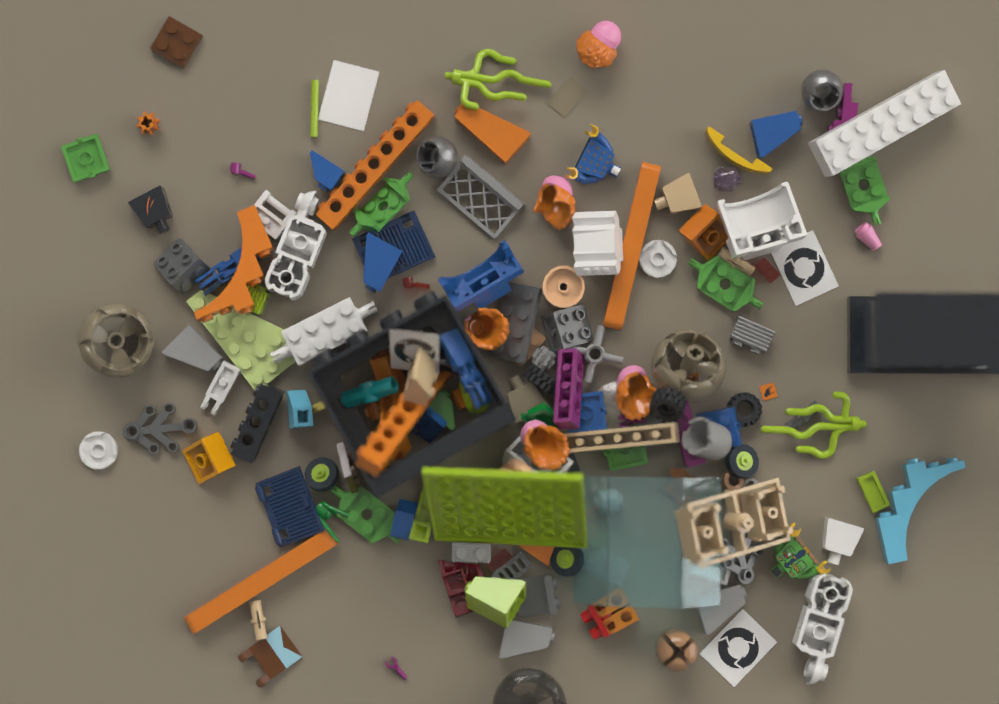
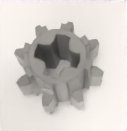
(544, 358)

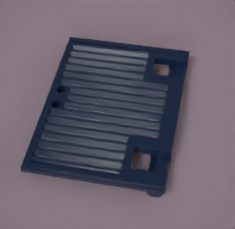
(410, 240)
(289, 506)

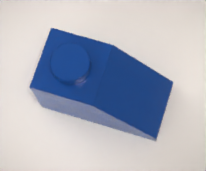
(325, 172)

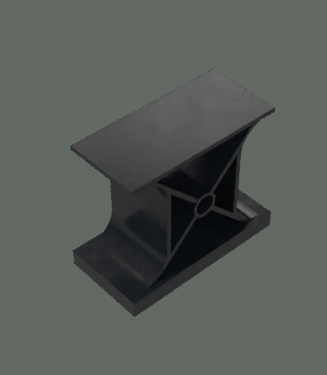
(923, 333)

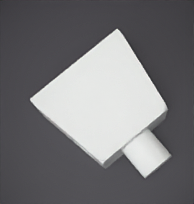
(839, 539)

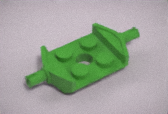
(867, 200)
(371, 216)
(740, 288)
(353, 504)

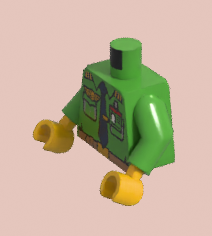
(796, 559)

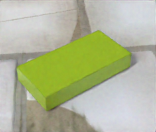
(873, 491)

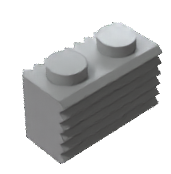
(751, 335)
(471, 552)

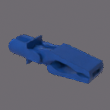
(224, 271)
(462, 362)

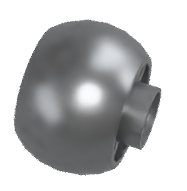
(826, 96)
(437, 156)

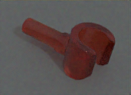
(409, 283)

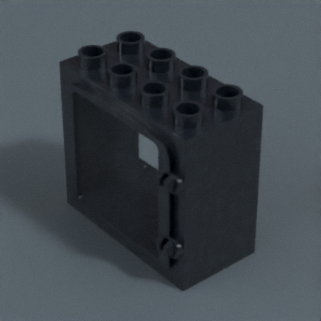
(327, 381)

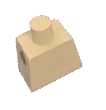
(679, 196)

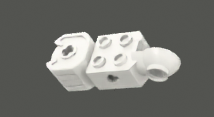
(297, 250)
(821, 622)

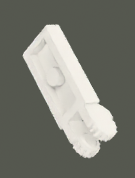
(221, 386)

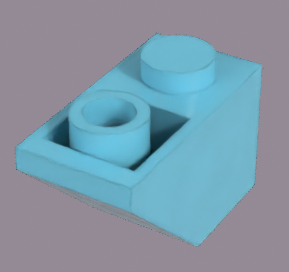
(299, 409)

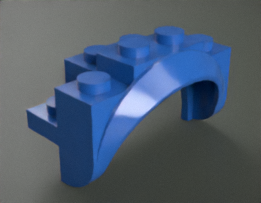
(485, 281)

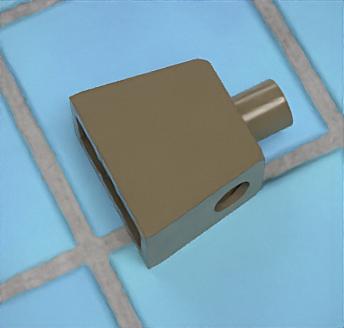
(523, 397)

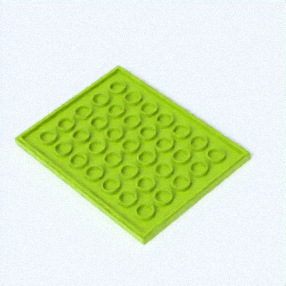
(507, 507)

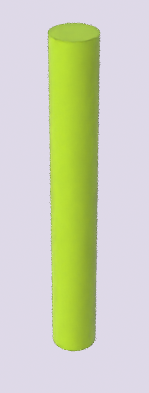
(314, 108)

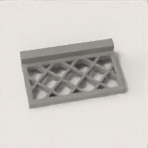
(492, 184)

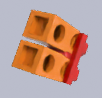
(608, 620)

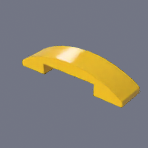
(756, 167)

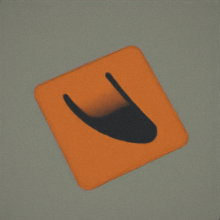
(768, 391)

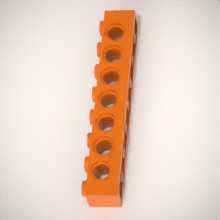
(415, 110)
(374, 461)

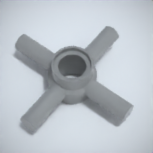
(603, 356)

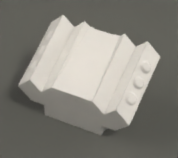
(597, 243)

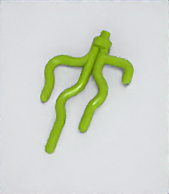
(473, 79)
(841, 424)

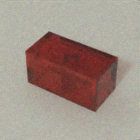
(767, 270)
(499, 560)

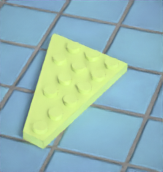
(246, 341)

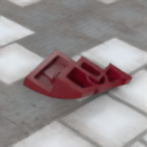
(456, 577)

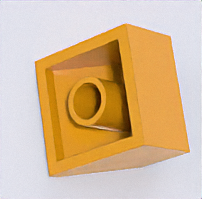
(208, 457)

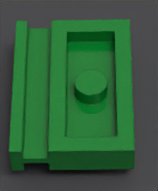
(540, 412)

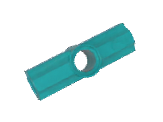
(369, 392)

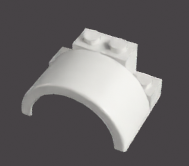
(756, 223)

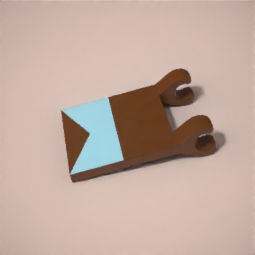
(272, 654)

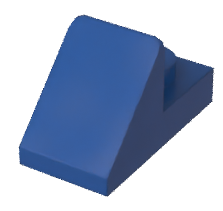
(403, 519)

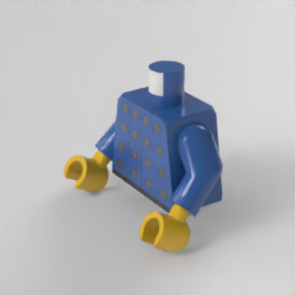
(594, 160)

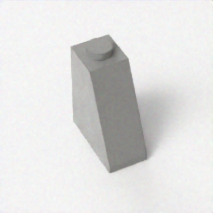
(194, 350)
(731, 600)
(524, 638)

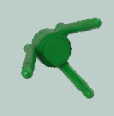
(326, 512)

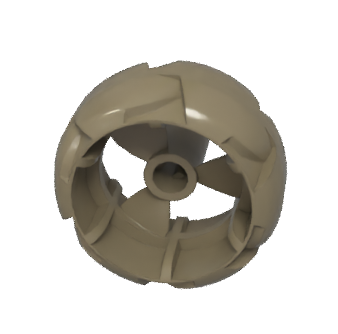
(692, 348)
(120, 364)

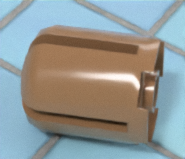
(686, 645)

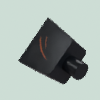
(153, 209)

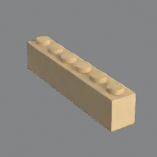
(623, 437)

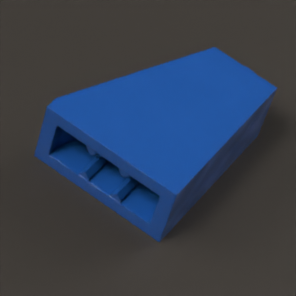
(773, 131)
(379, 262)

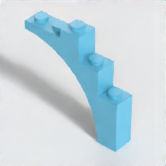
(918, 478)

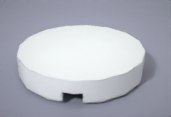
(657, 258)
(98, 450)

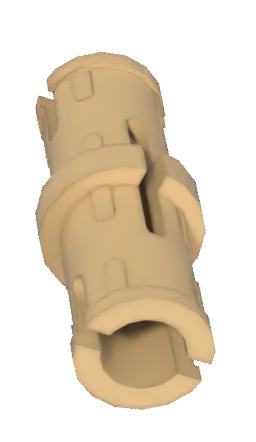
(737, 263)
(255, 606)

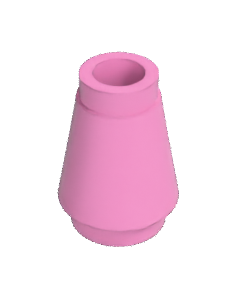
(868, 236)

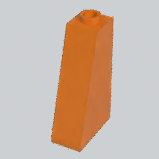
(493, 132)

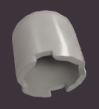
(707, 439)

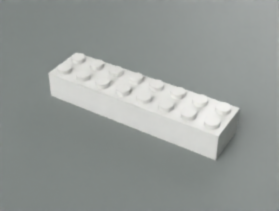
(884, 123)

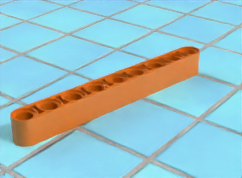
(632, 245)
(259, 581)

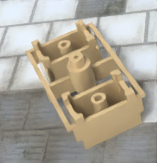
(761, 518)

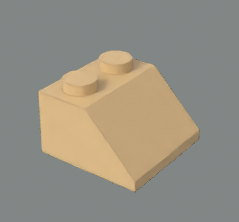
(420, 378)

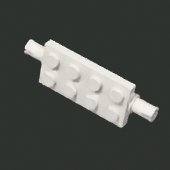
(322, 331)

